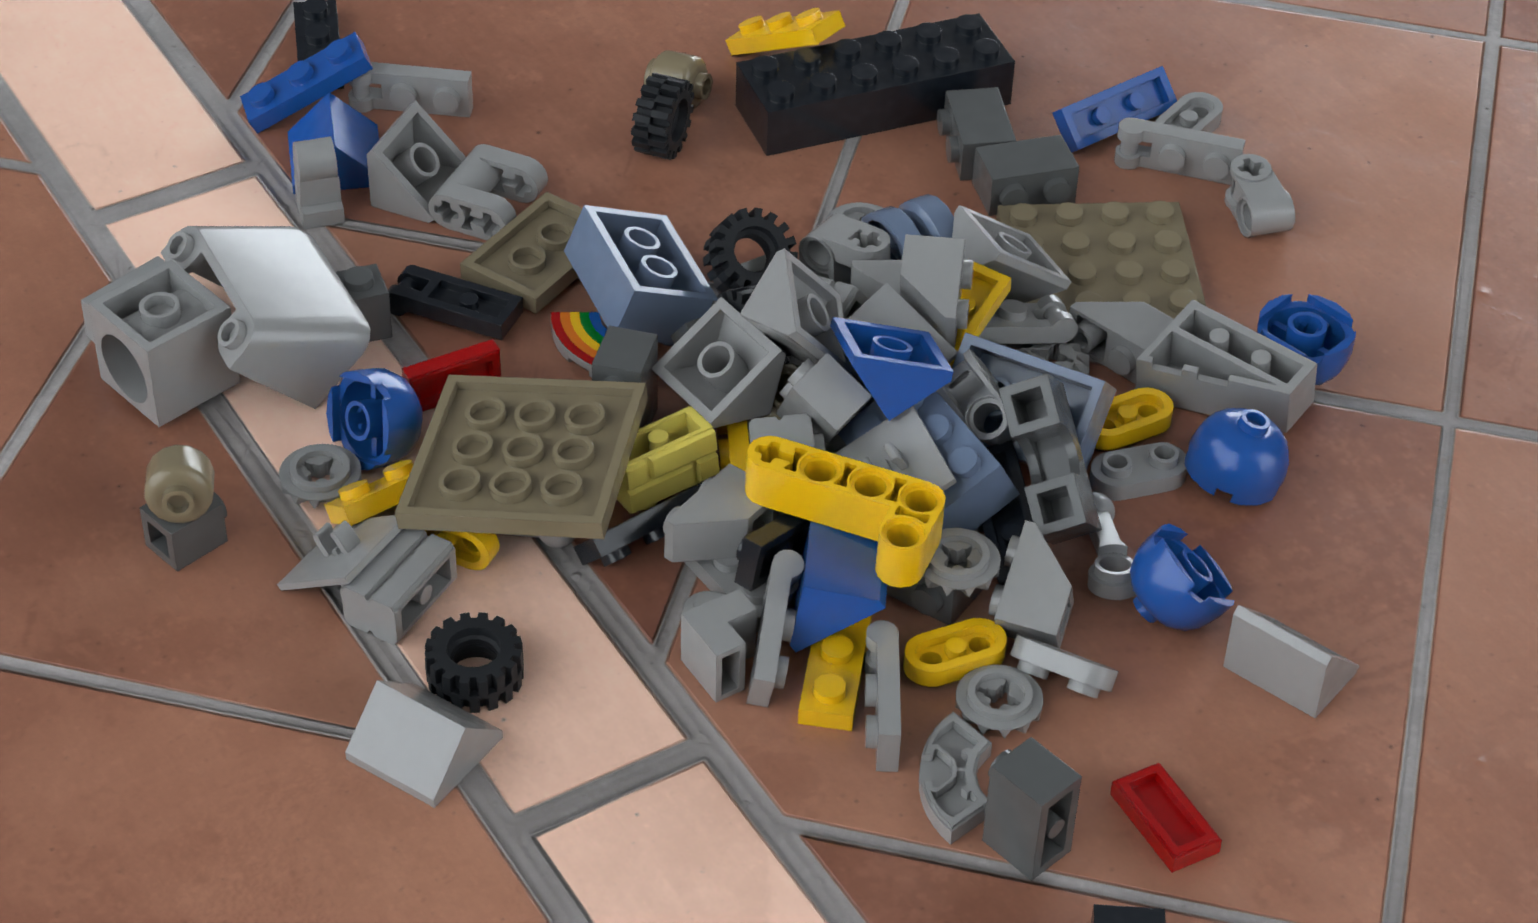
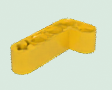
(851, 497)

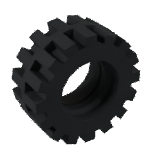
(470, 639)

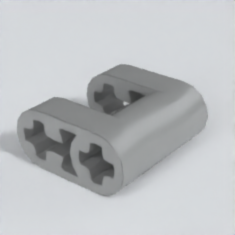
(472, 193)

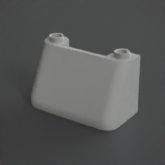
(292, 312)

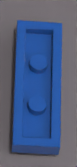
(306, 82)
(1101, 113)

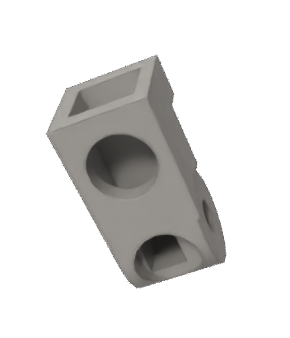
(317, 183)

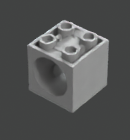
(161, 342)

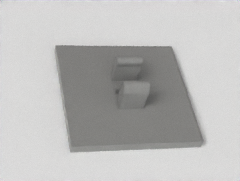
(902, 447)
(341, 553)

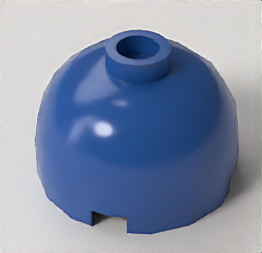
(1312, 329)
(374, 416)
(1239, 455)
(1178, 584)

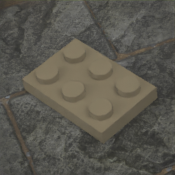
(528, 254)

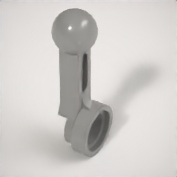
(1111, 570)

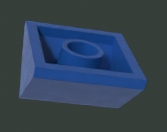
(351, 135)
(893, 362)
(836, 584)

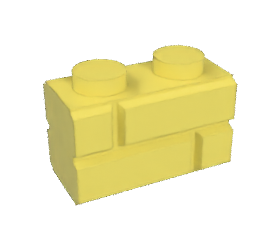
(669, 459)

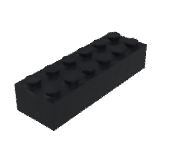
(868, 82)

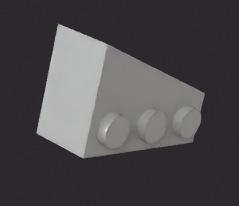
(1220, 364)

